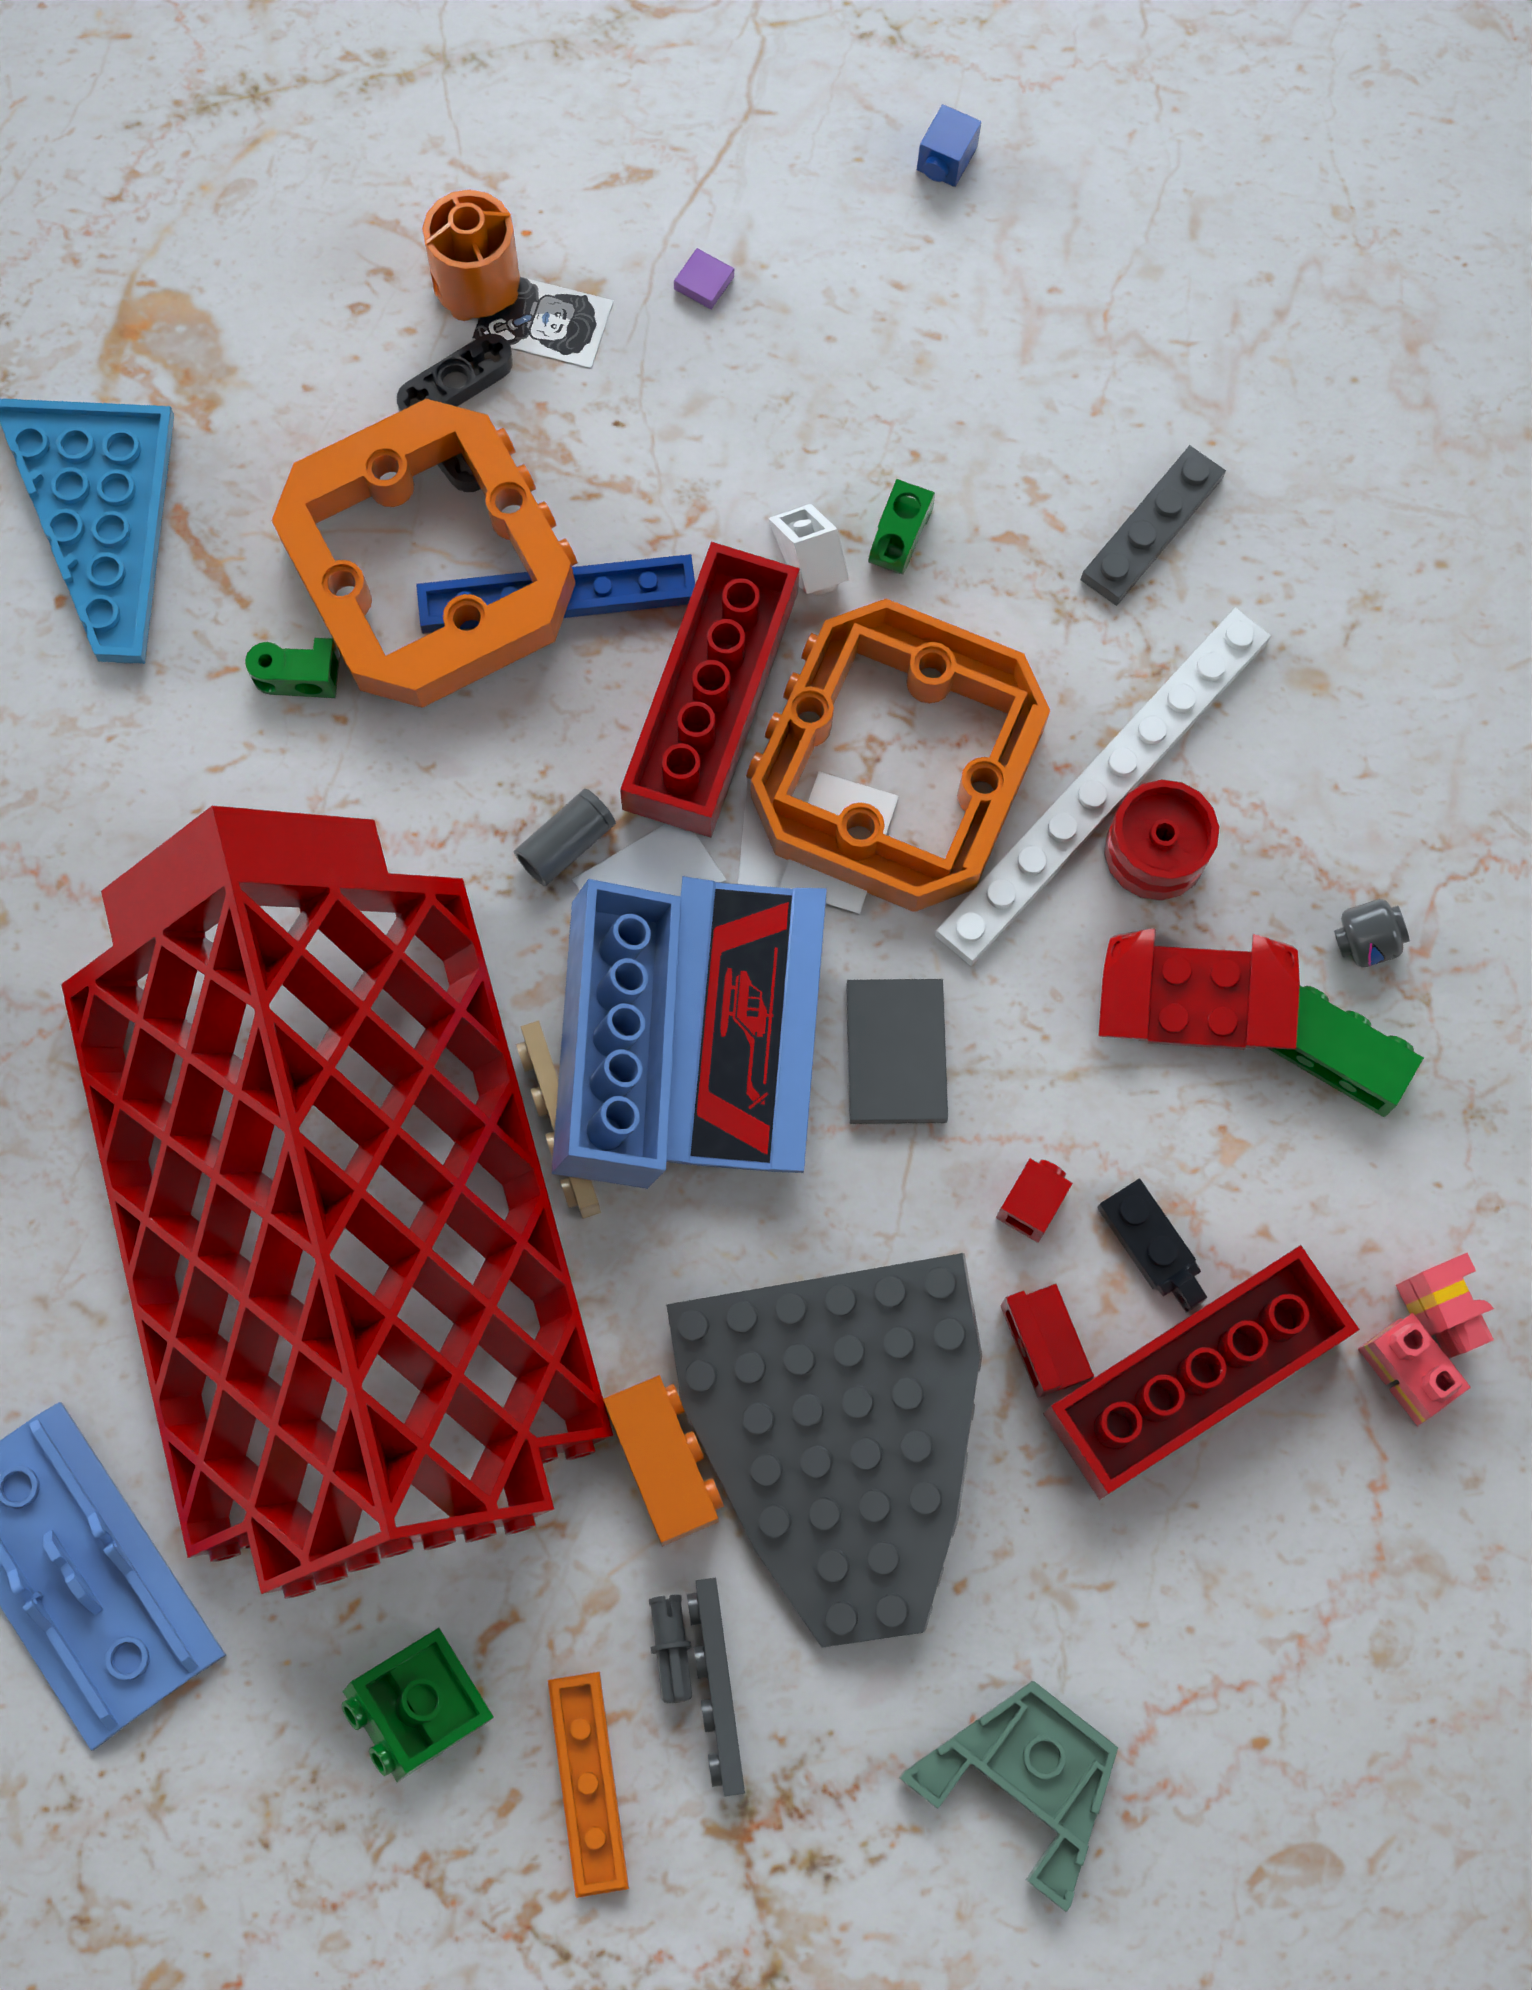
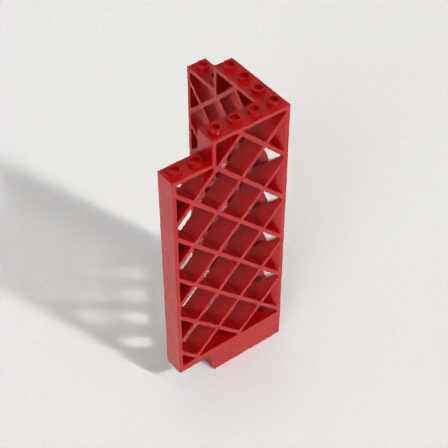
(158, 919)

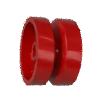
(1161, 839)

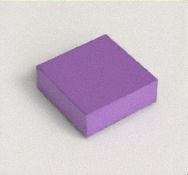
(704, 278)

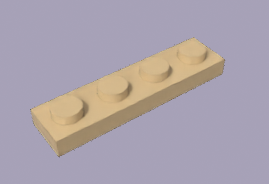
(536, 1056)

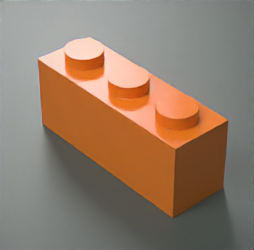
(663, 1459)

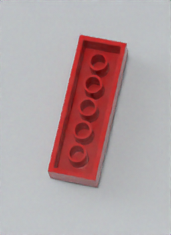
(710, 689)
(1200, 1371)

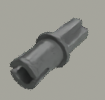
(671, 1648)

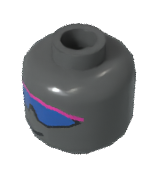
(1372, 933)

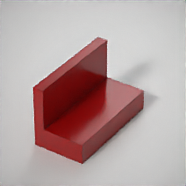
(1046, 1340)

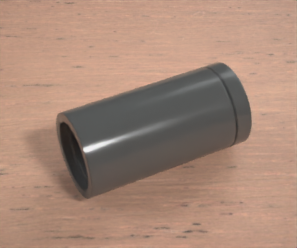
(564, 837)

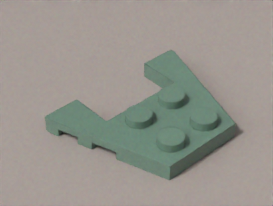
(1044, 1762)

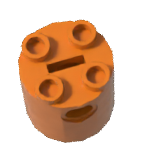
(472, 254)

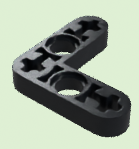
(430, 386)

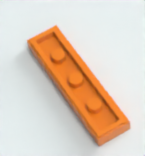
(588, 1785)

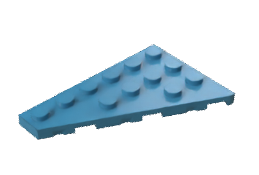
(100, 500)

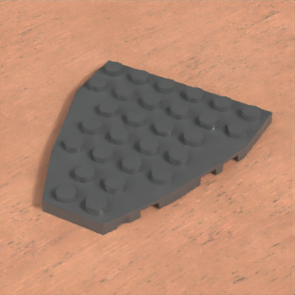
(840, 1432)

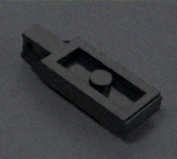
(1153, 1244)

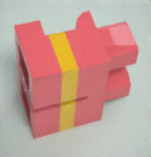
(1446, 1306)
(1423, 1370)

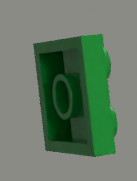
(415, 1705)

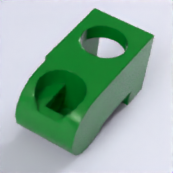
(901, 526)
(295, 670)

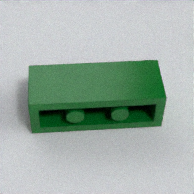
(1350, 1053)

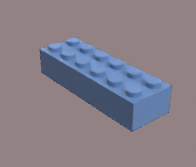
(617, 1035)

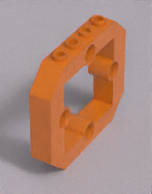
(409, 445)
(907, 643)

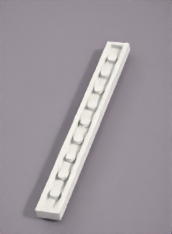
(1101, 787)

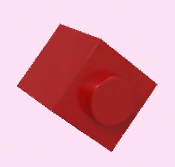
(1035, 1198)

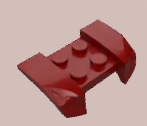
(1200, 994)

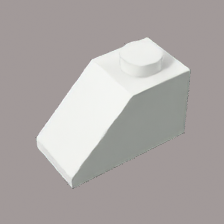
(813, 546)

